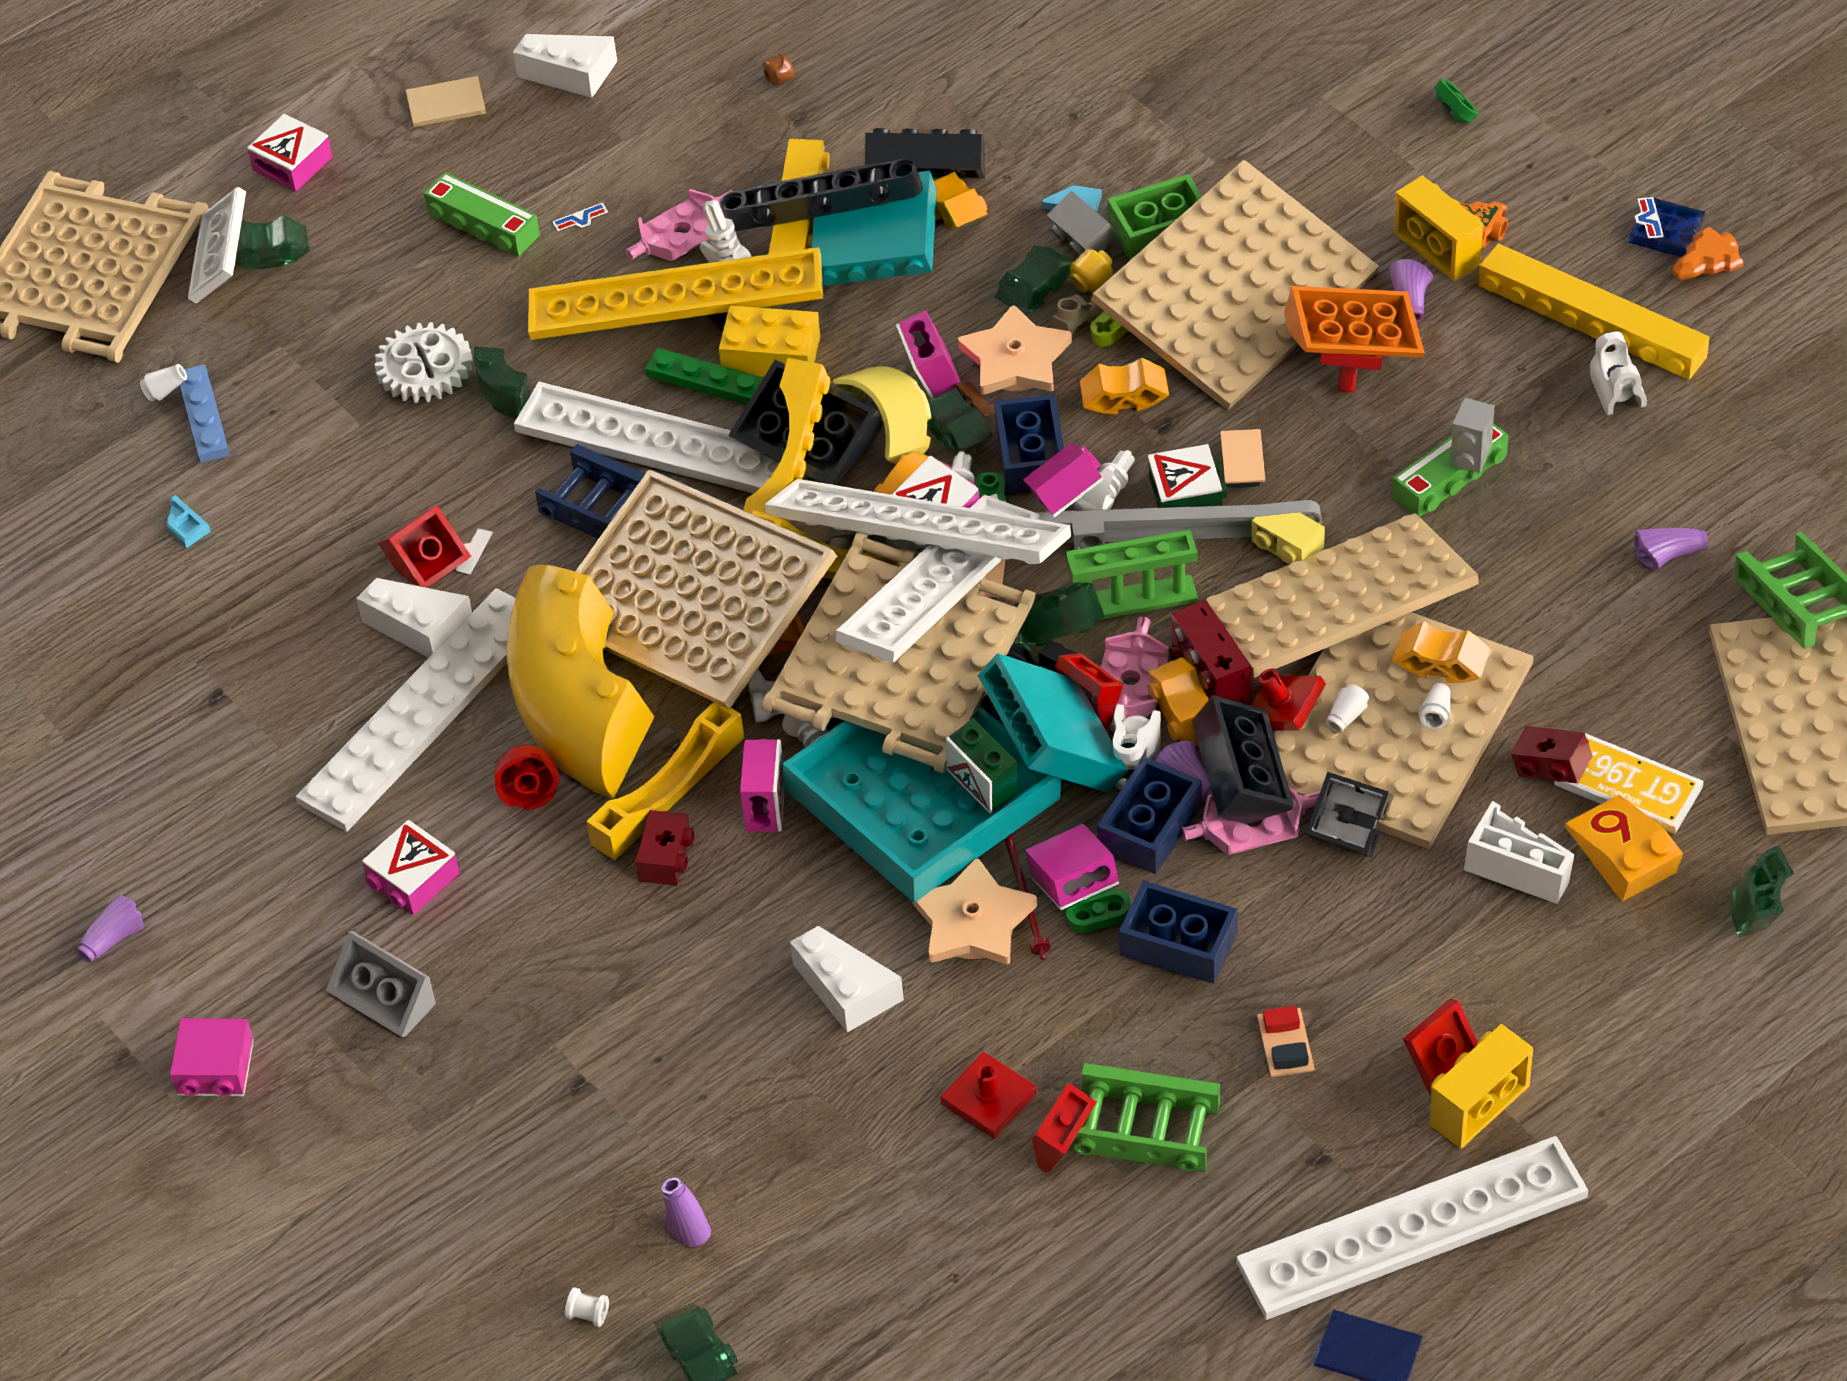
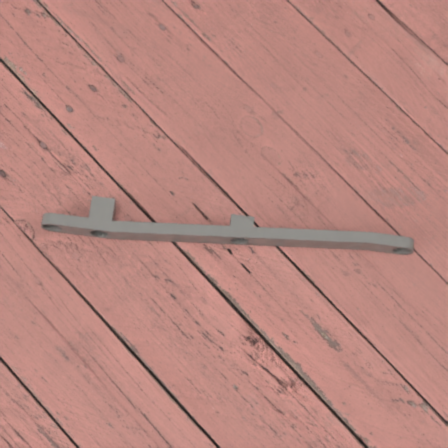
(1096, 527)

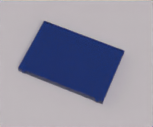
(1367, 1349)

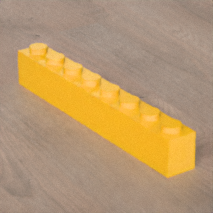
(1593, 310)

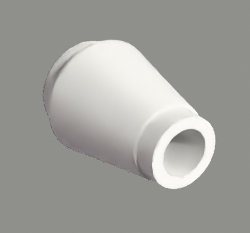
(161, 382)
(1347, 707)
(1436, 707)

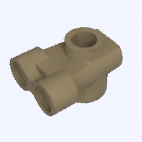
(1073, 313)

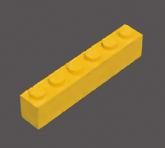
(802, 160)

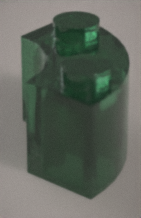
(271, 243)
(1034, 279)
(500, 383)
(956, 422)
(1061, 613)
(1758, 892)
(693, 1342)

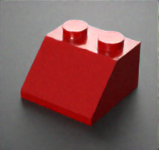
(425, 548)

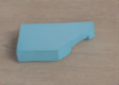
(1088, 195)
(185, 523)

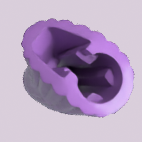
(1414, 278)
(1661, 545)
(1184, 758)
(111, 926)
(683, 1214)

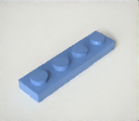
(203, 415)

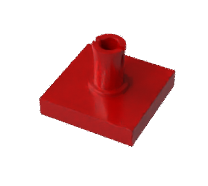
(1349, 367)
(1287, 698)
(1440, 1041)
(988, 1095)

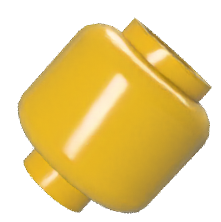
(1091, 270)

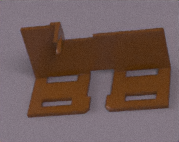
(976, 397)

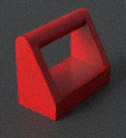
(1095, 680)
(1061, 1126)

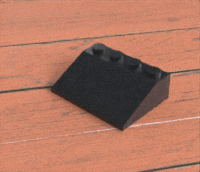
(840, 436)

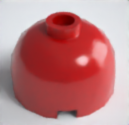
(526, 777)

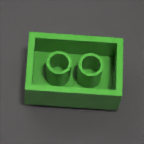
(1148, 211)

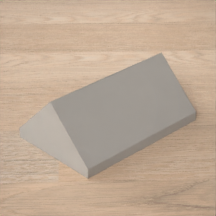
(381, 985)

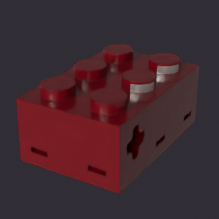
(1211, 650)

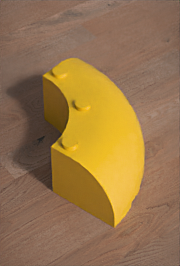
(560, 680)

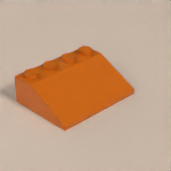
(1353, 321)

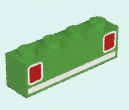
(482, 214)
(1433, 480)

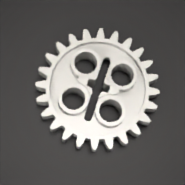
(404, 371)

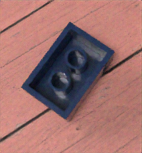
(1026, 436)
(1149, 814)
(1178, 931)

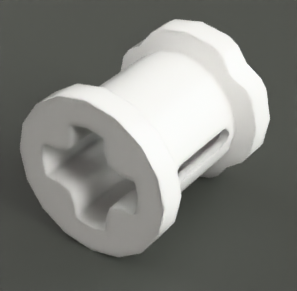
(586, 1307)

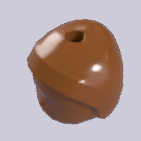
(778, 70)

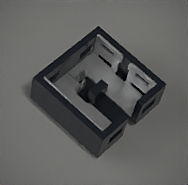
(1349, 814)

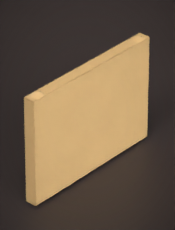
(446, 101)

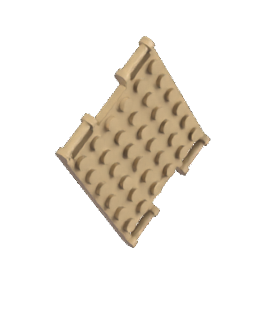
(89, 262)
(926, 689)

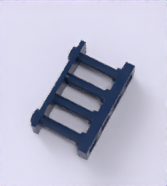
(607, 474)

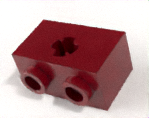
(1551, 754)
(664, 847)

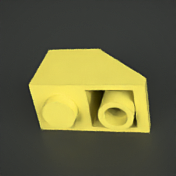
(1288, 536)

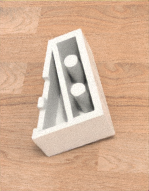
(566, 61)
(413, 613)
(1517, 857)
(845, 978)

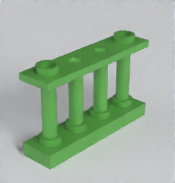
(1136, 556)
(1779, 603)
(1152, 1089)

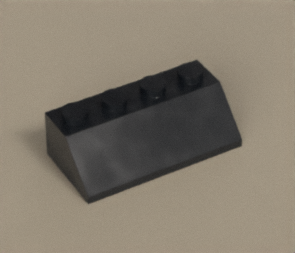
(931, 152)
(1241, 761)

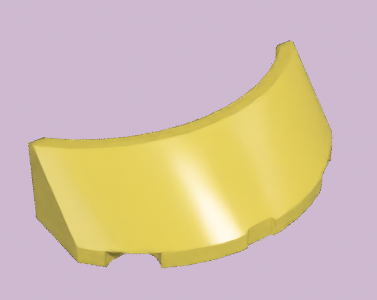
(900, 404)

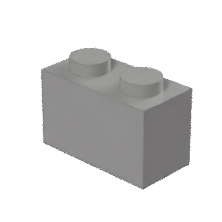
(1080, 225)
(1472, 435)

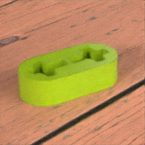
(1103, 324)

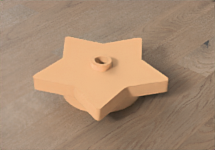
(1015, 353)
(974, 916)

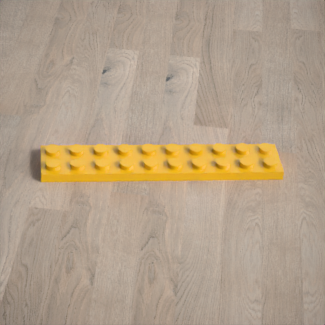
(674, 293)

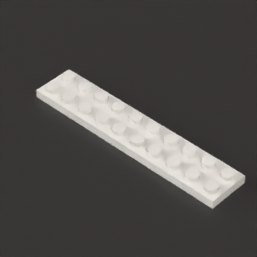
(643, 437)
(919, 521)
(920, 594)
(412, 716)
(1411, 1227)

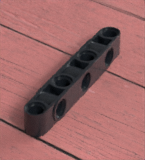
(822, 194)

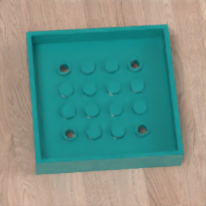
(908, 801)

